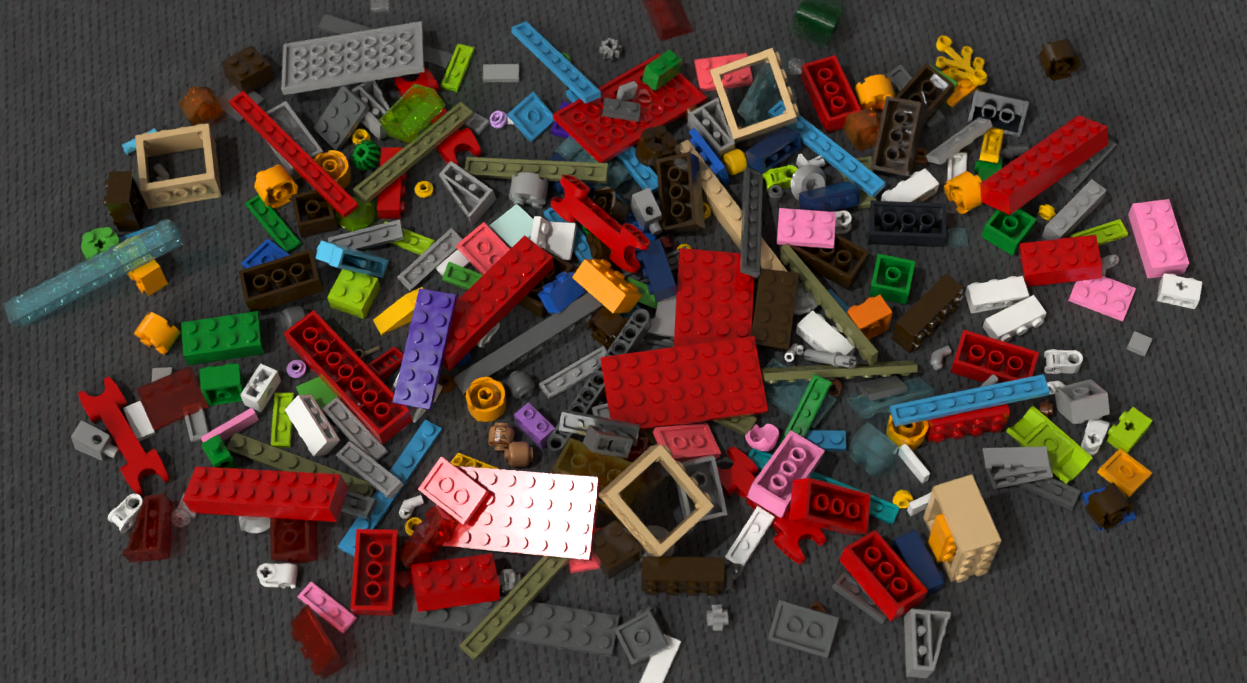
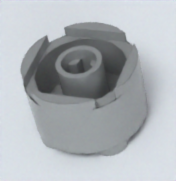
(528, 189)

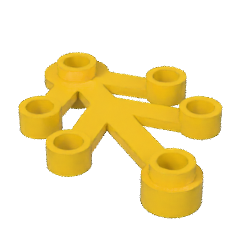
(977, 76)

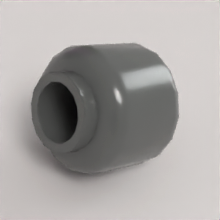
(291, 316)
(520, 385)

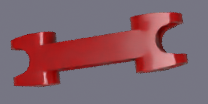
(457, 141)
(620, 239)
(107, 408)
(739, 480)

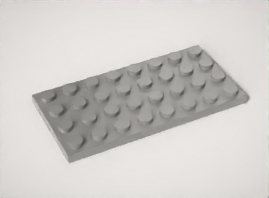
(353, 58)

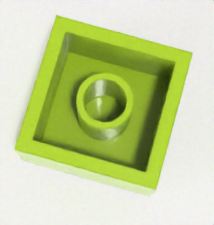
(354, 293)

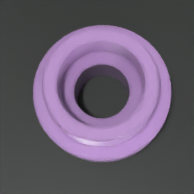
(498, 119)
(296, 373)

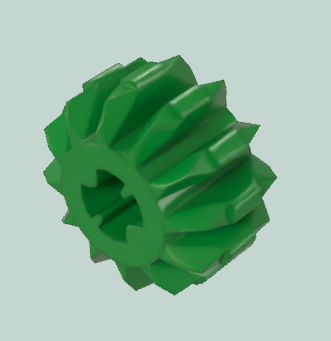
(366, 155)

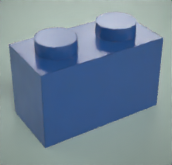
(560, 292)

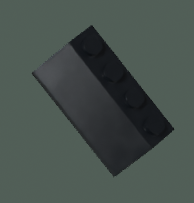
(907, 223)

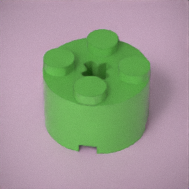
(98, 241)

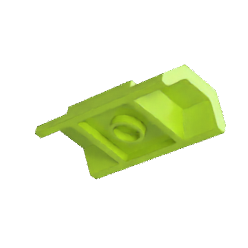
(1065, 454)

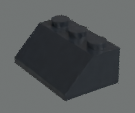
(1003, 110)

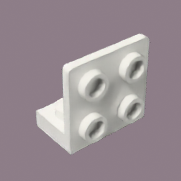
(554, 237)

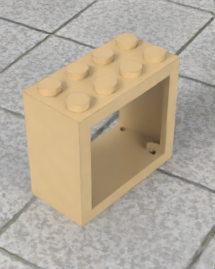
(788, 117)
(180, 189)
(612, 499)
(968, 524)

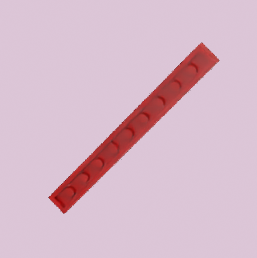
(294, 154)

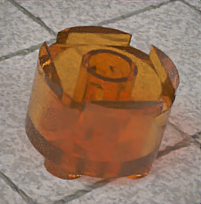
(200, 105)
(862, 128)

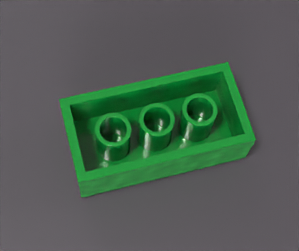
(222, 338)

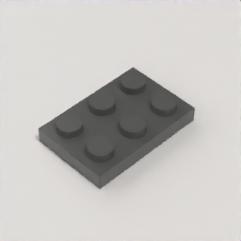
(341, 118)
(803, 628)

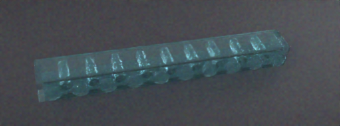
(93, 273)

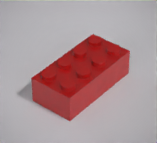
(829, 92)
(1060, 260)
(983, 356)
(968, 423)
(829, 506)
(375, 572)
(883, 575)
(455, 582)

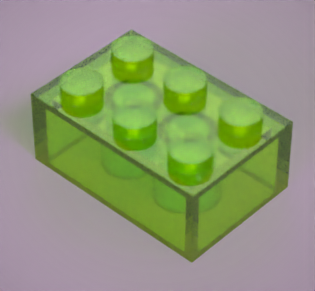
(412, 113)

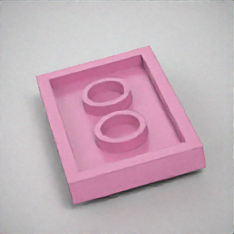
(806, 228)
(1103, 296)

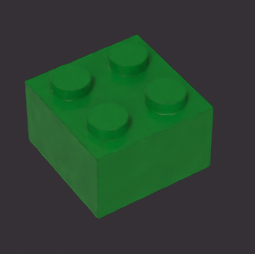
(1008, 230)
(892, 278)
(222, 384)

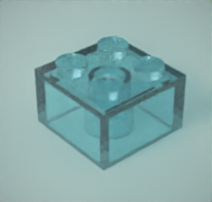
(872, 450)

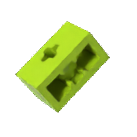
(1137, 425)

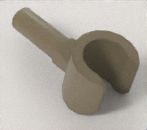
(366, 353)

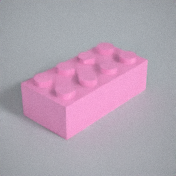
(1158, 238)
(791, 461)

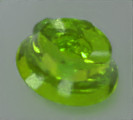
(359, 218)

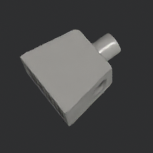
(646, 211)
(93, 442)

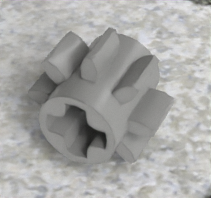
(610, 49)
(508, 580)
(717, 617)

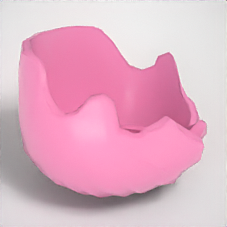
(762, 438)

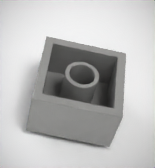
(1082, 401)

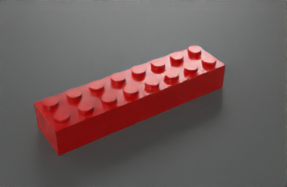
(1044, 164)
(495, 297)
(348, 377)
(266, 493)

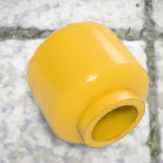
(734, 161)

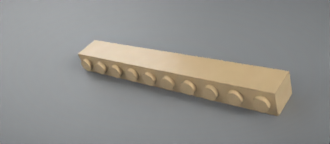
(725, 208)

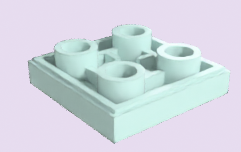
(513, 226)

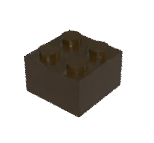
(247, 70)
(313, 213)
(615, 549)

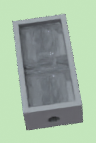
(291, 124)

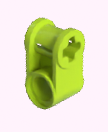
(780, 176)

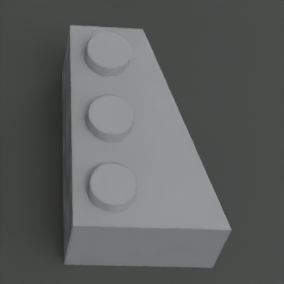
(373, 98)
(712, 127)
(468, 192)
(1016, 465)
(923, 640)

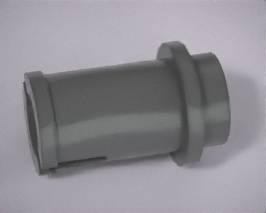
(775, 193)

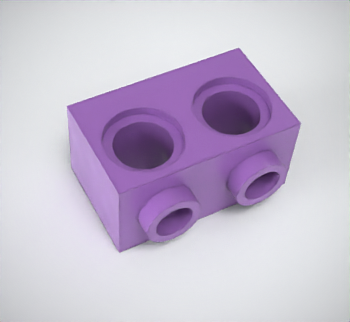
(533, 425)

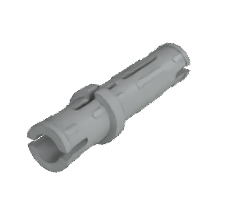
(835, 359)

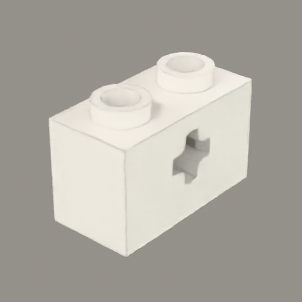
(1179, 291)
(260, 387)

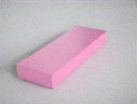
(234, 425)
(327, 607)

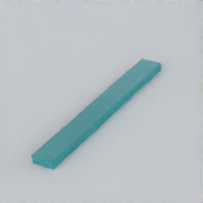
(878, 508)

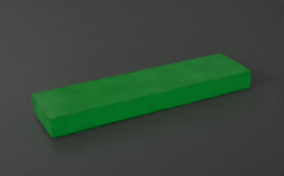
(273, 224)
(808, 406)

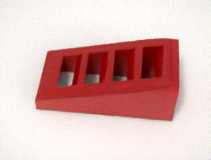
(381, 373)

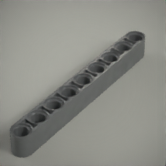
(530, 342)
(598, 391)

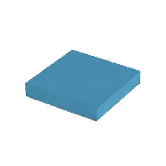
(531, 116)

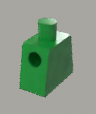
(218, 453)

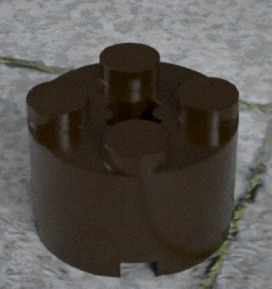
(1059, 59)
(653, 145)
(612, 203)
(606, 326)
(1108, 507)

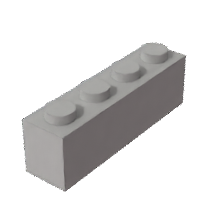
(1075, 211)

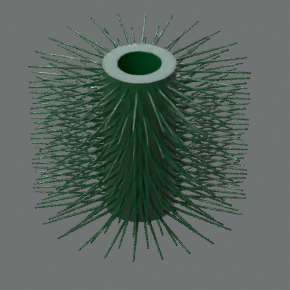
(819, 18)

